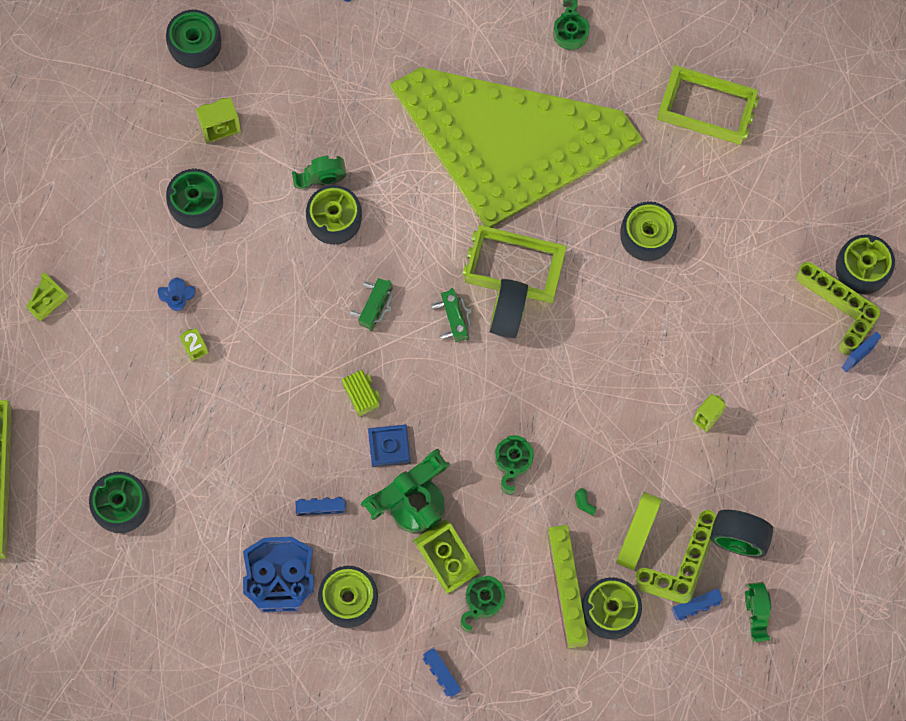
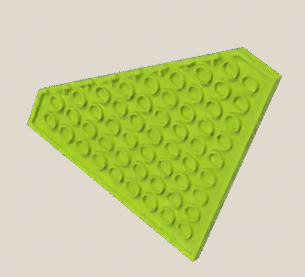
(507, 141)

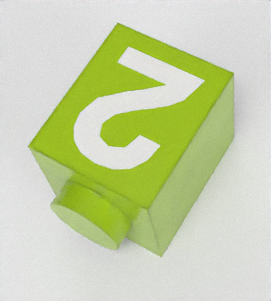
(193, 344)

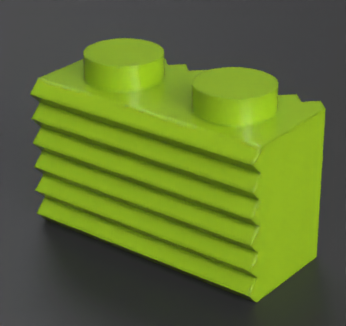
(361, 393)
(709, 412)

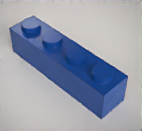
(320, 507)
(697, 604)
(442, 673)

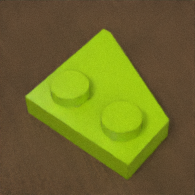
(45, 298)

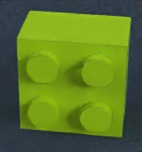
(218, 120)

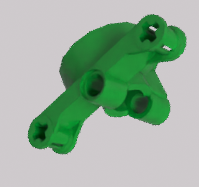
(406, 484)

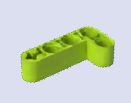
(638, 530)

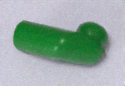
(582, 502)

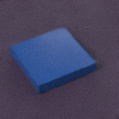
(863, 350)
(389, 445)

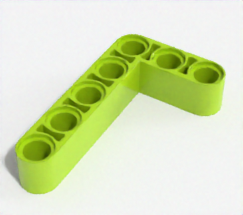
(842, 303)
(688, 565)

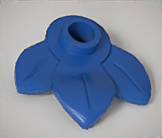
(176, 291)

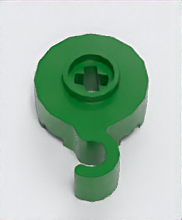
(571, 20)
(321, 172)
(513, 467)
(759, 603)
(479, 607)

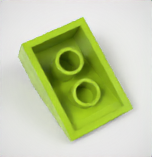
(446, 556)

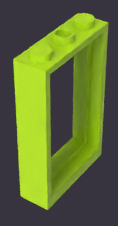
(711, 82)
(558, 251)

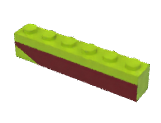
(567, 586)

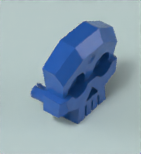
(278, 557)

